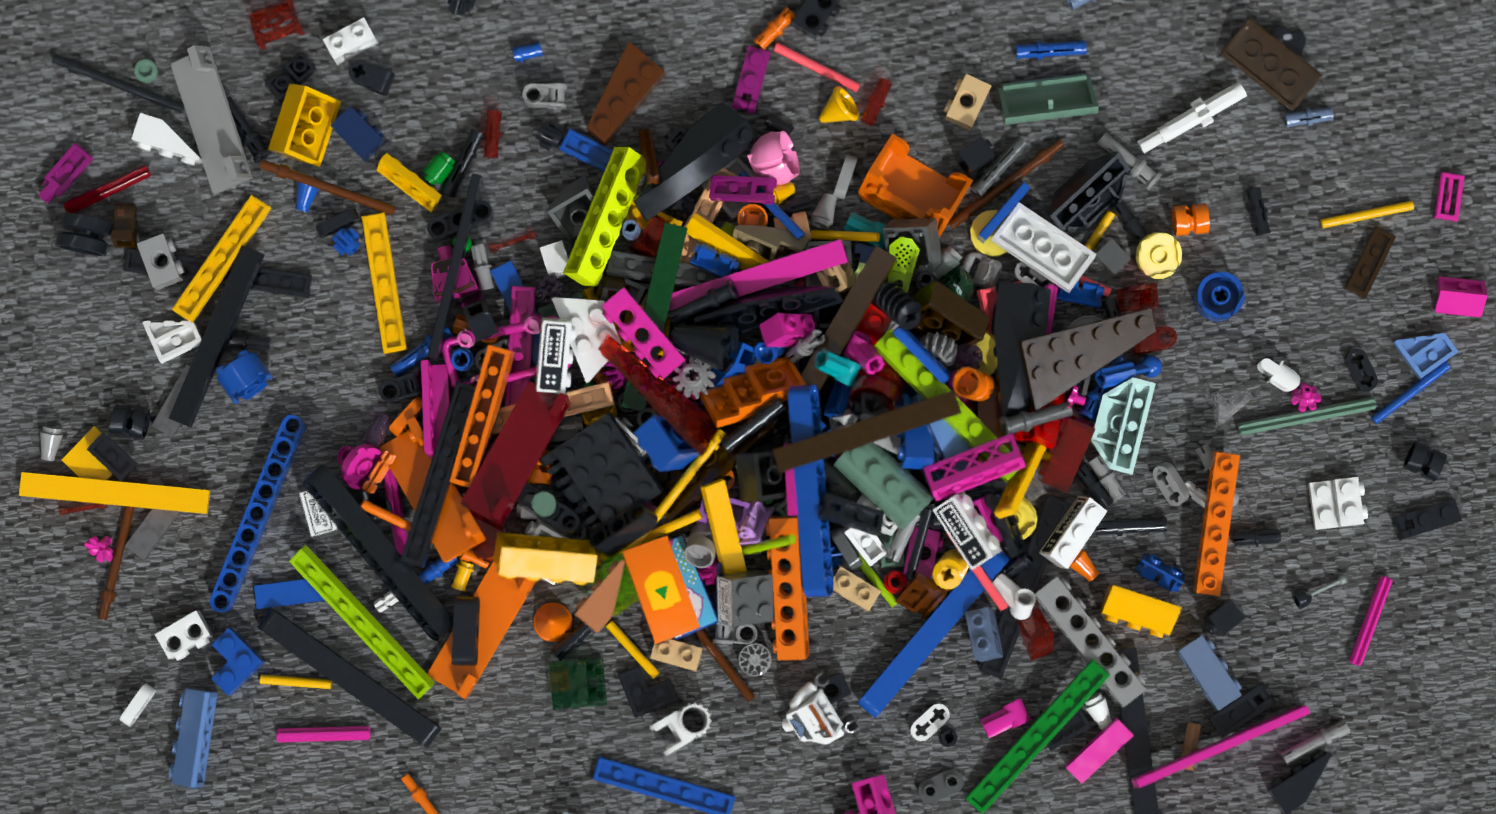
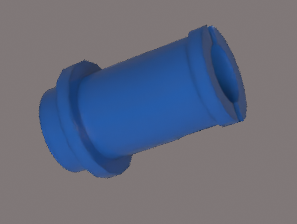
(527, 52)

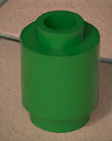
(438, 168)

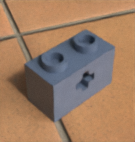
(984, 634)

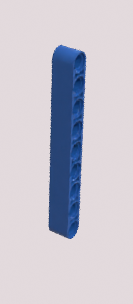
(810, 485)
(249, 522)
(928, 637)

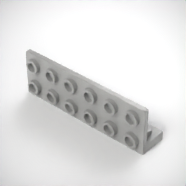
(211, 119)

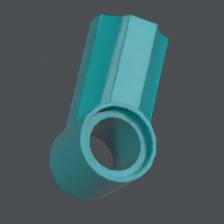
(860, 224)
(839, 367)

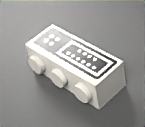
(554, 355)
(967, 530)
(1073, 532)

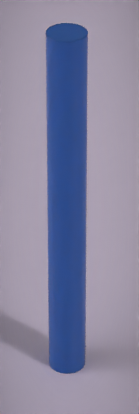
(781, 215)
(1411, 392)

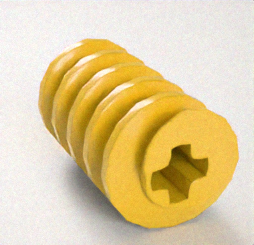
(950, 569)

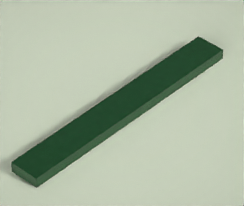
(658, 299)

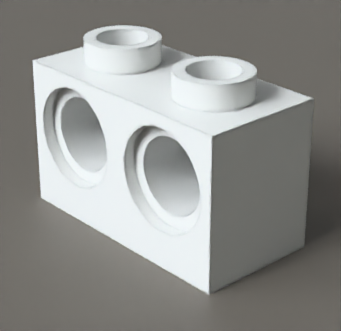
(350, 41)
(182, 631)

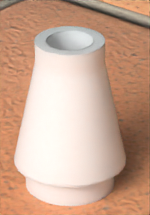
(1098, 710)

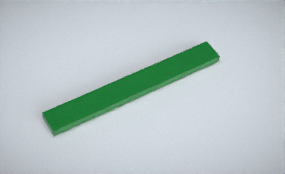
(1037, 736)

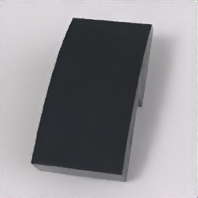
(294, 72)

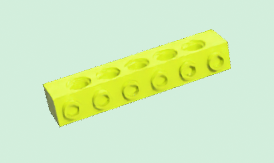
(605, 217)

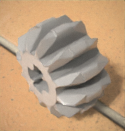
(940, 347)

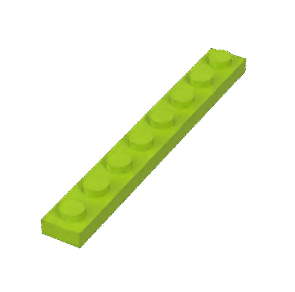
(928, 386)
(362, 622)

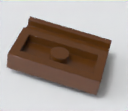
(921, 595)

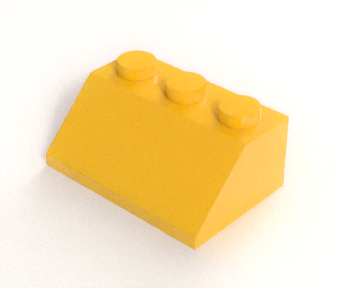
(304, 125)
(1139, 611)

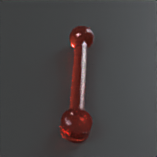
(494, 248)
(82, 508)

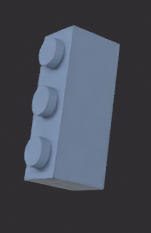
(1209, 672)

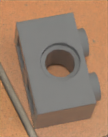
(150, 252)

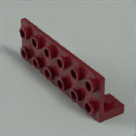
(515, 453)

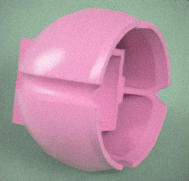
(773, 157)

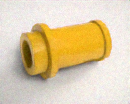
(462, 575)

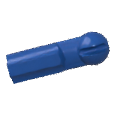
(1121, 372)

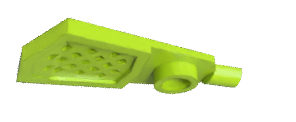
(899, 272)

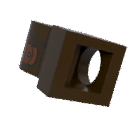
(125, 225)

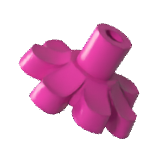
(1074, 397)
(1305, 397)
(100, 548)

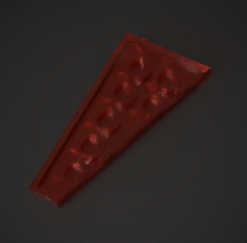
(680, 412)

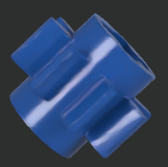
(346, 241)

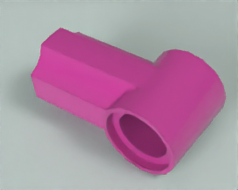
(861, 351)
(1009, 716)

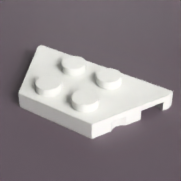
(590, 330)

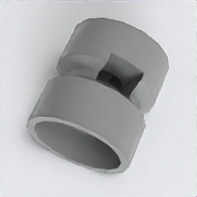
(700, 546)

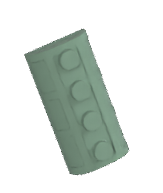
(1047, 99)
(885, 482)

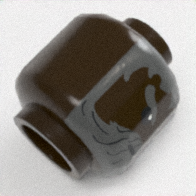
(608, 287)

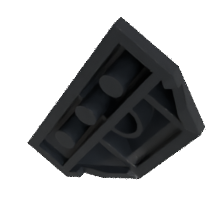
(1089, 193)

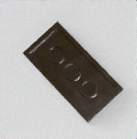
(1271, 63)

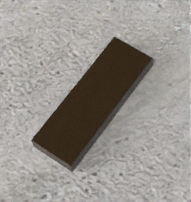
(1369, 262)

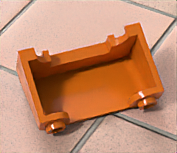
(911, 189)

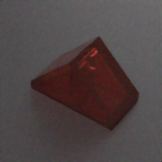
(1138, 298)
(1037, 635)

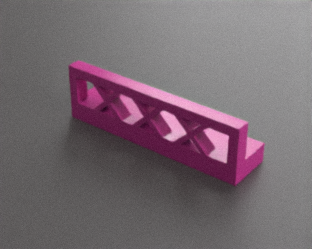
(435, 400)
(979, 473)

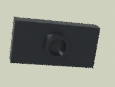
(1071, 729)

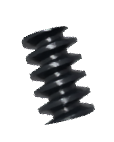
(898, 305)

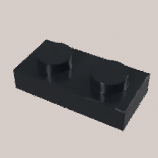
(112, 456)

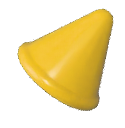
(839, 107)

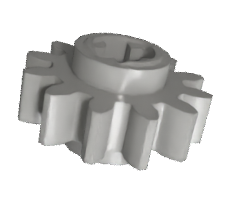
(686, 374)

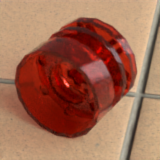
(883, 382)

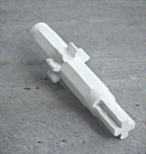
(1199, 113)

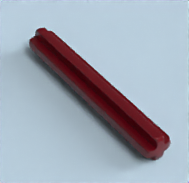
(107, 189)

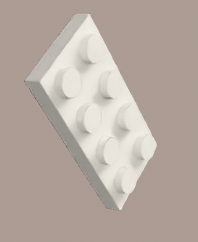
(1043, 247)

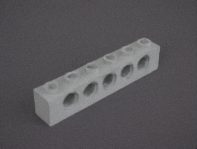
(1047, 596)

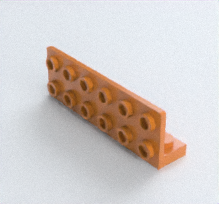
(456, 527)
(499, 605)

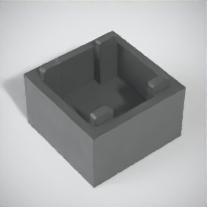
(924, 234)

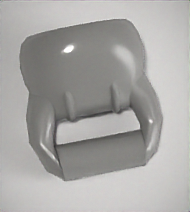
(987, 271)

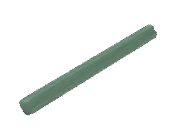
(1308, 416)

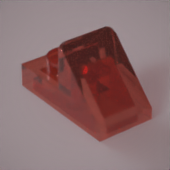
(648, 241)

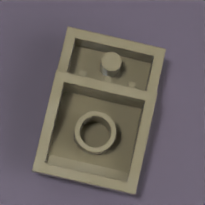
(770, 241)

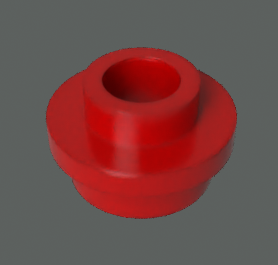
(895, 574)

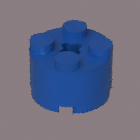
(1231, 291)
(243, 376)

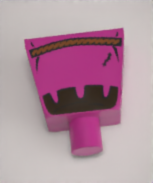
(466, 282)

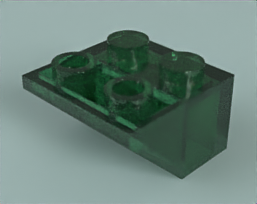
(577, 683)

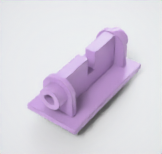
(755, 523)

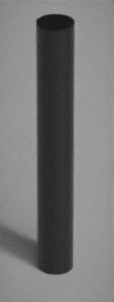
(919, 542)

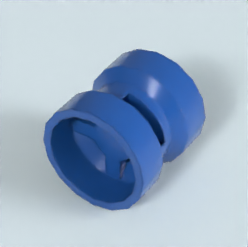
(767, 354)

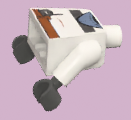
(814, 716)

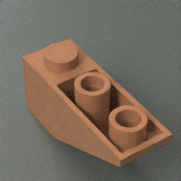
(601, 604)

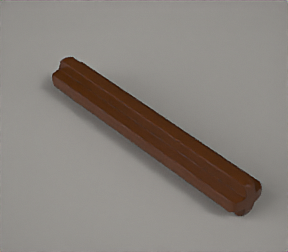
(648, 156)

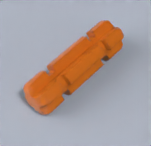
(378, 471)

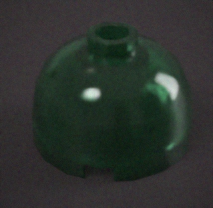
(959, 282)

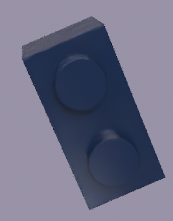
(358, 134)

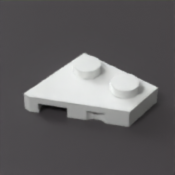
(172, 338)

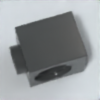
(1111, 256)

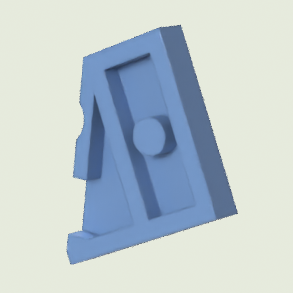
(1425, 352)

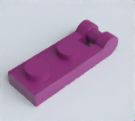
(751, 79)
(742, 189)

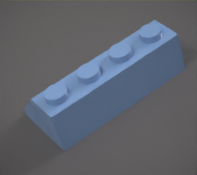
(194, 738)

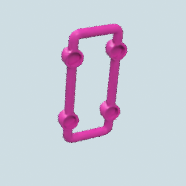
(467, 340)

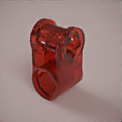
(1153, 342)

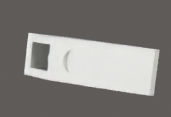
(156, 134)

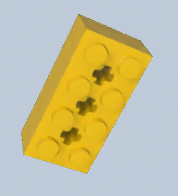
(545, 558)

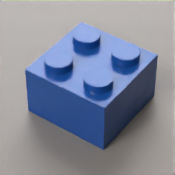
(664, 445)

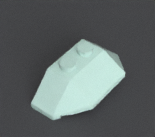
(1122, 423)

